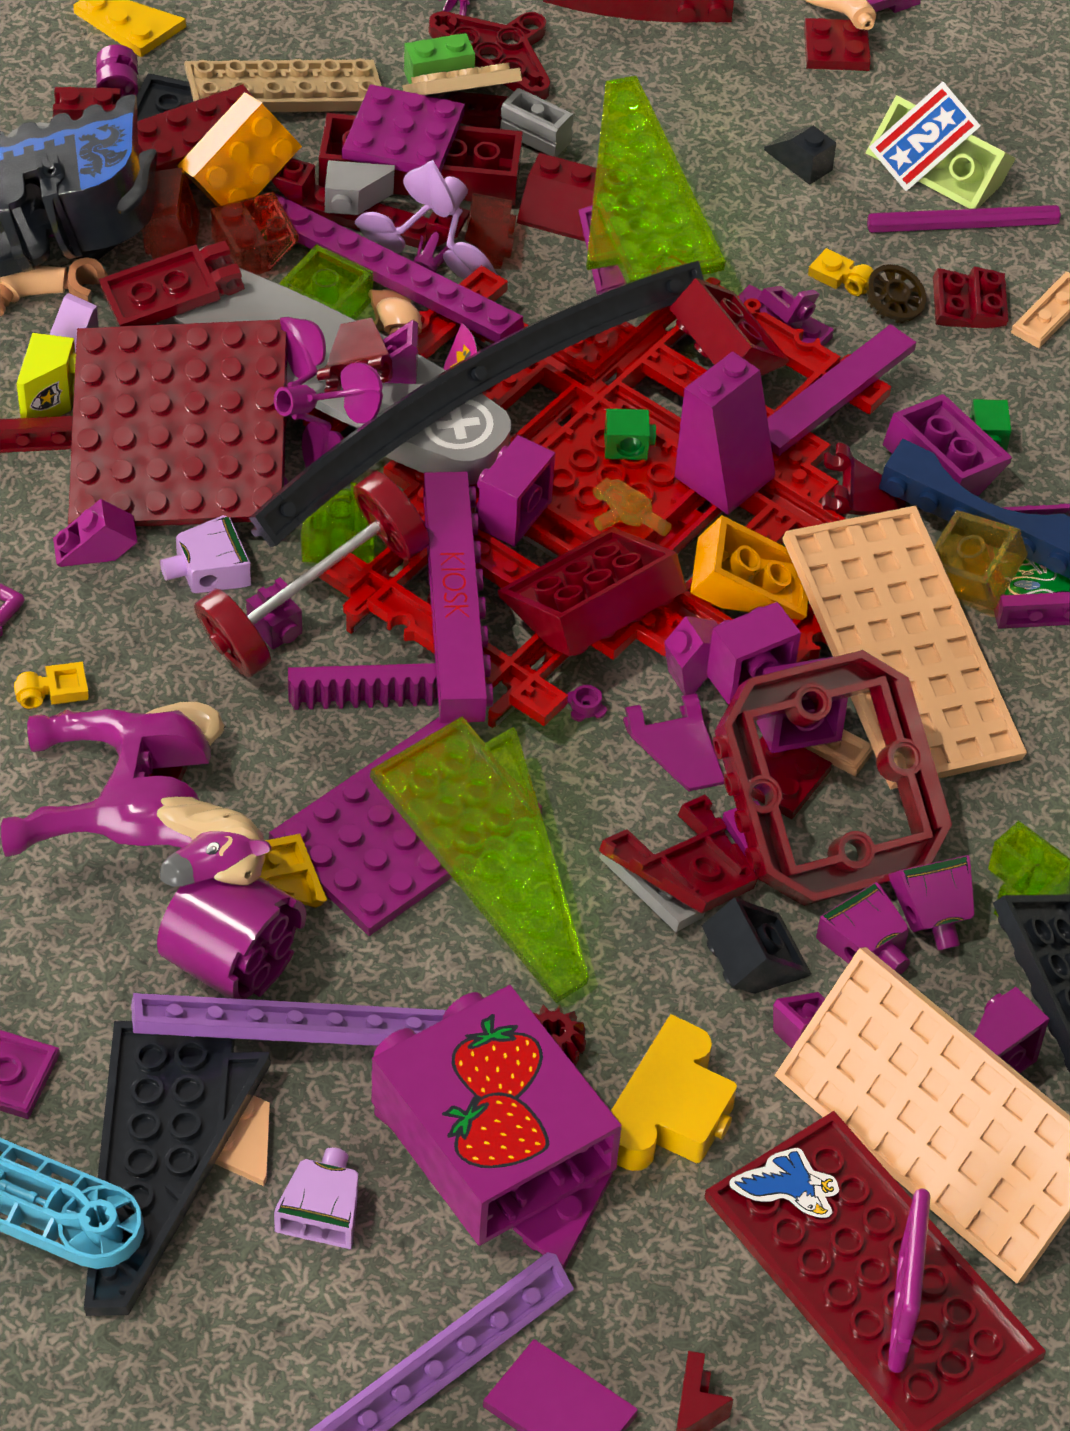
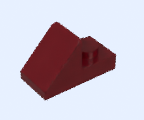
(697, 1407)

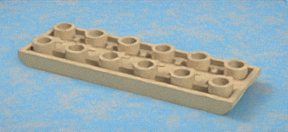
(288, 83)

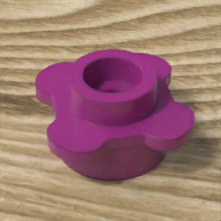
(589, 695)

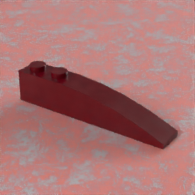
(655, 10)

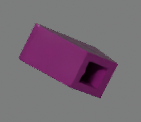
(95, 536)

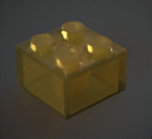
(980, 557)

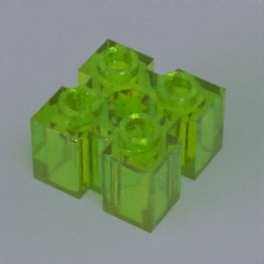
(334, 526)

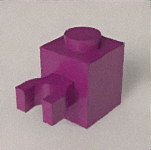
(282, 623)

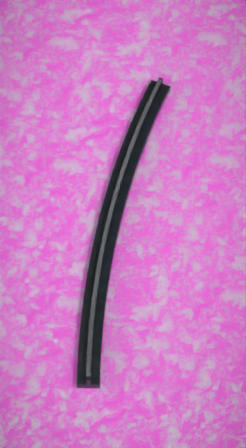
(457, 386)

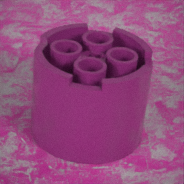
(231, 934)

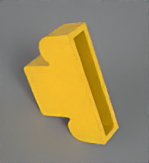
(673, 1099)

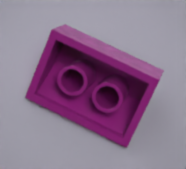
(956, 440)

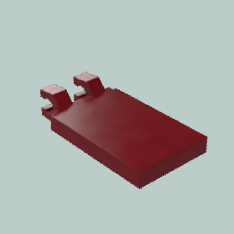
(171, 284)

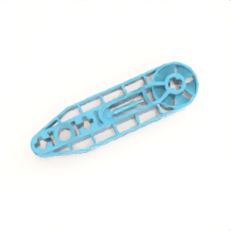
(75, 1213)

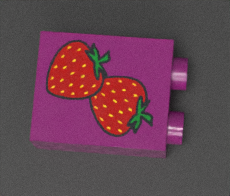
(493, 1112)

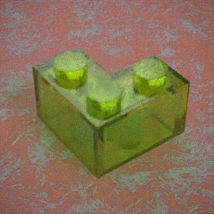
(1029, 864)

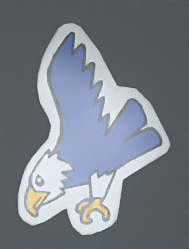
(791, 1178)

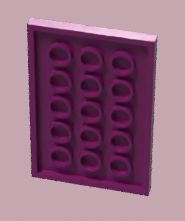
(366, 849)

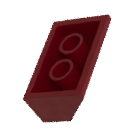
(555, 195)
(725, 325)

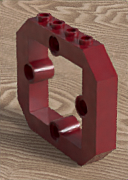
(902, 732)

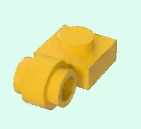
(836, 269)
(62, 682)

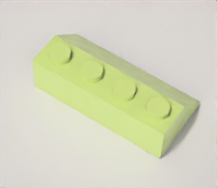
(965, 174)

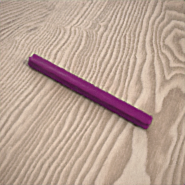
(963, 218)

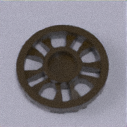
(895, 293)

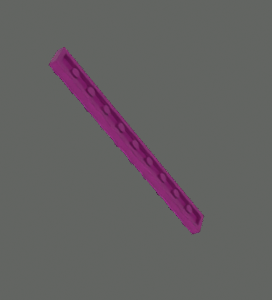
(405, 275)

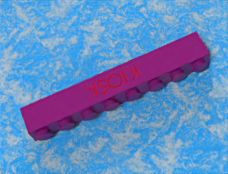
(455, 597)

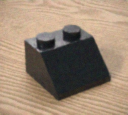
(754, 947)

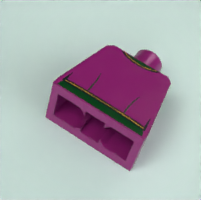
(936, 897)
(868, 922)

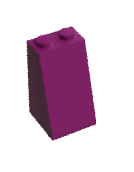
(725, 434)

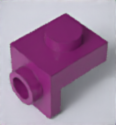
(787, 307)

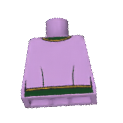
(209, 557)
(320, 1201)

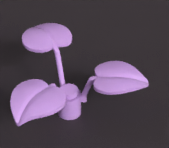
(441, 196)

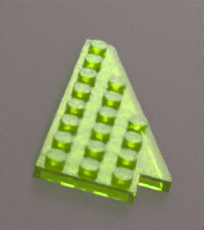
(641, 199)
(487, 831)

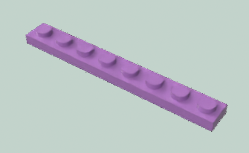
(274, 1019)
(453, 1350)

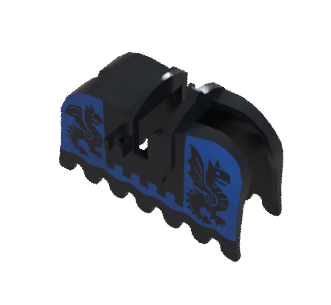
(74, 183)

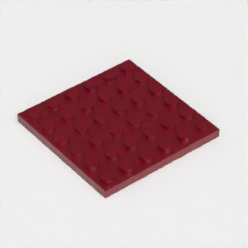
(178, 420)

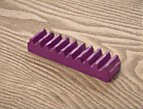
(362, 683)

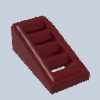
(486, 109)

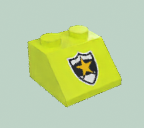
(47, 377)

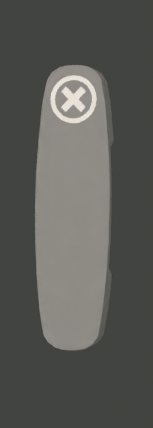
(457, 442)

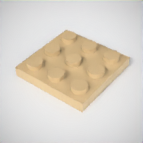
(463, 79)

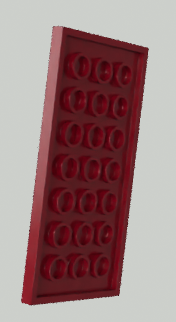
(845, 1277)

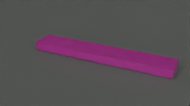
(838, 387)

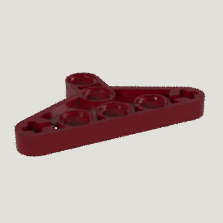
(489, 39)

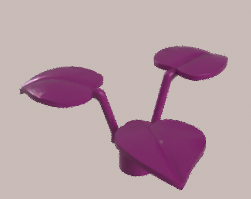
(359, 381)

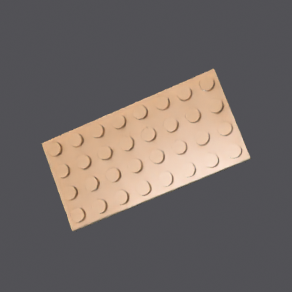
(888, 594)
(938, 1112)

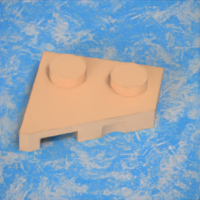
(248, 1144)

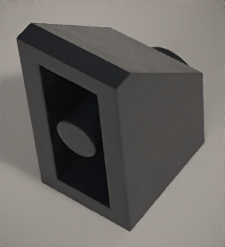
(805, 153)

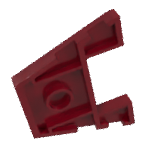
(696, 871)

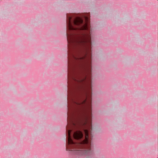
(298, 185)
(36, 434)

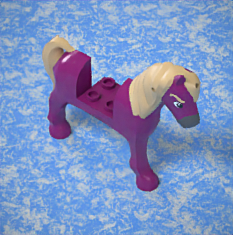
(146, 807)

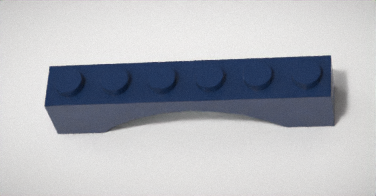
(923, 482)

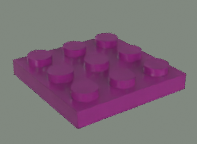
(402, 129)

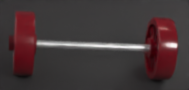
(389, 517)

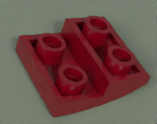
(970, 299)

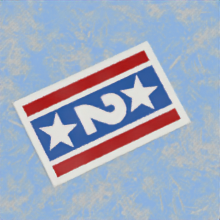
(924, 136)

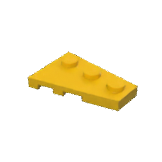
(130, 22)

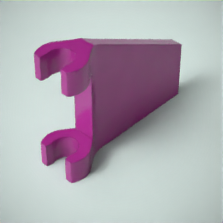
(678, 744)

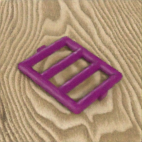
(909, 1280)

